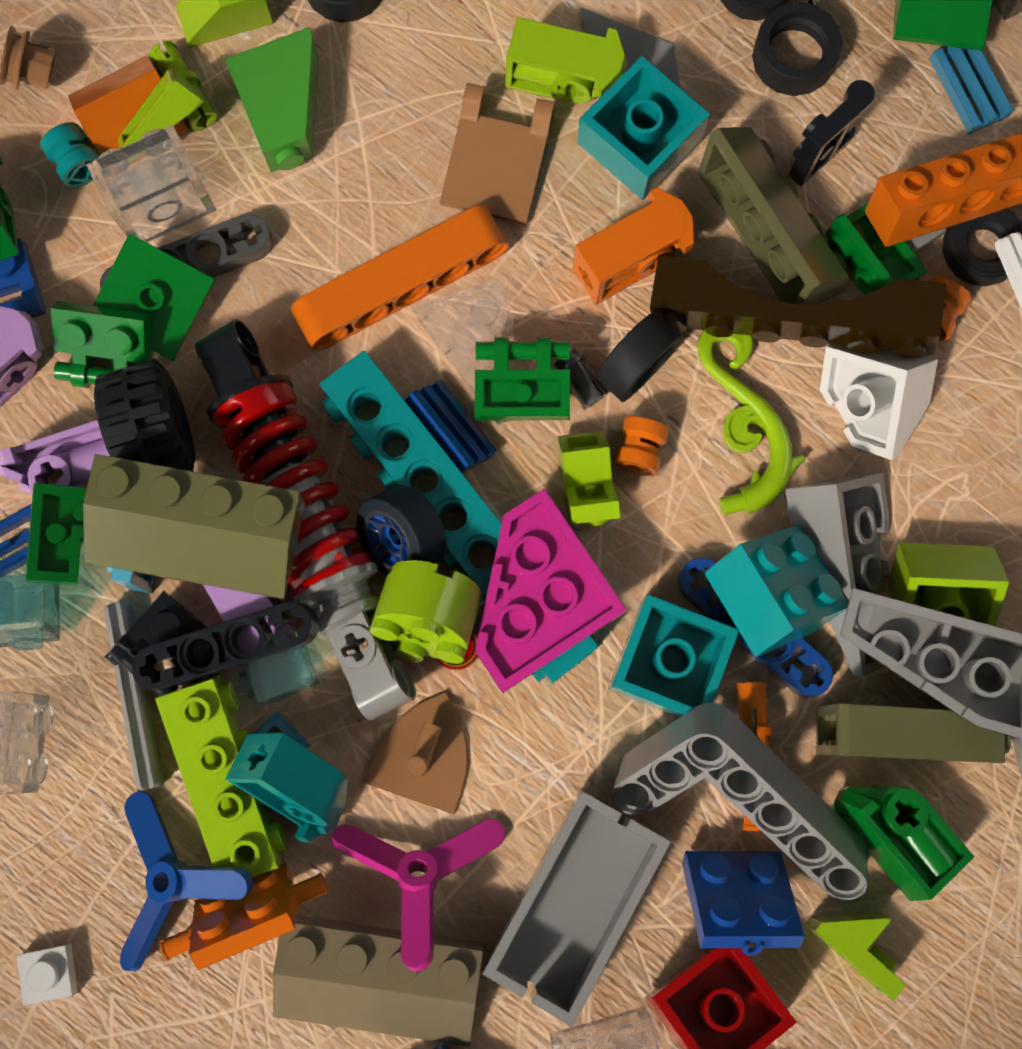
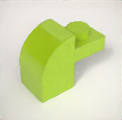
(587, 478)

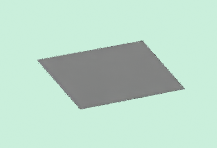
(635, 44)

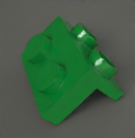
(866, 254)

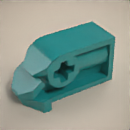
(291, 782)

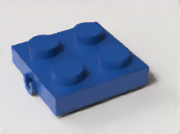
(742, 900)

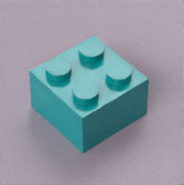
(642, 127)
(776, 589)
(672, 657)

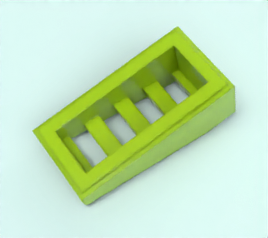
(165, 106)

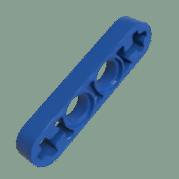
(791, 675)

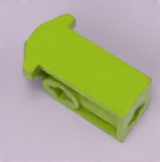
(563, 61)

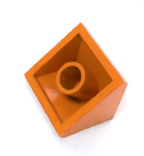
(113, 100)

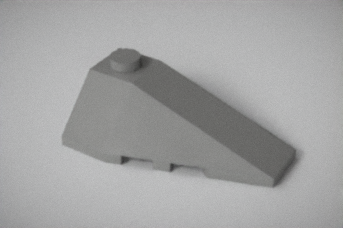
(845, 527)
(949, 657)

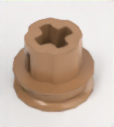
(26, 60)

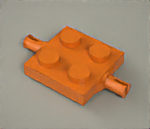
(232, 926)

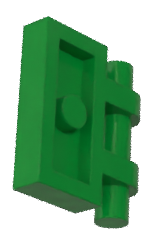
(100, 333)
(522, 393)

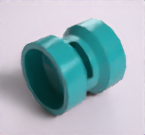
(69, 150)

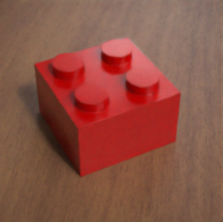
(720, 1003)

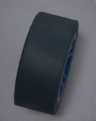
(400, 527)

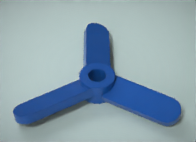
(169, 879)

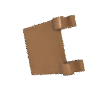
(496, 159)

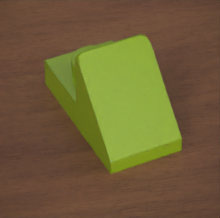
(851, 937)

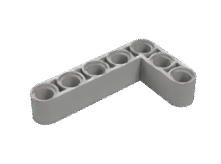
(723, 750)

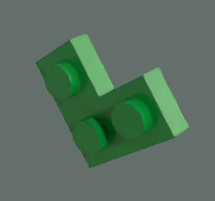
(55, 534)

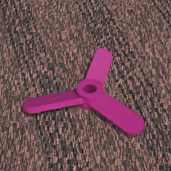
(418, 892)

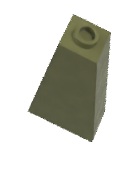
(905, 734)

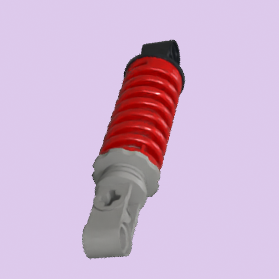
(324, 566)

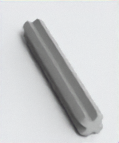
(135, 706)

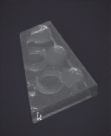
(469, 318)

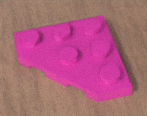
(540, 594)

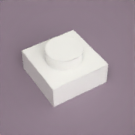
(47, 974)

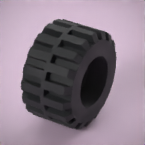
(144, 416)

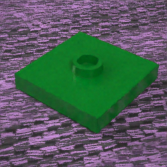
(156, 284)

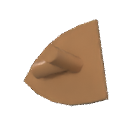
(423, 756)

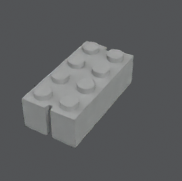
(575, 907)

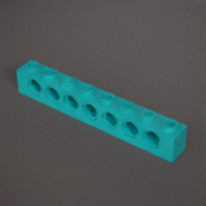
(363, 383)

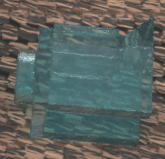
(279, 676)

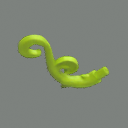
(756, 410)

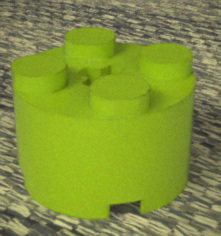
(426, 612)

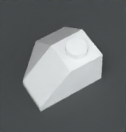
(877, 395)

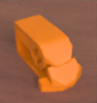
(631, 246)

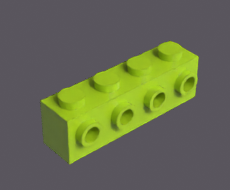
(205, 744)

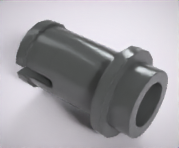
(582, 380)

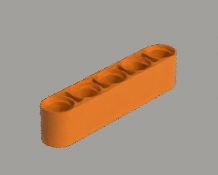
(399, 277)

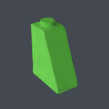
(280, 96)

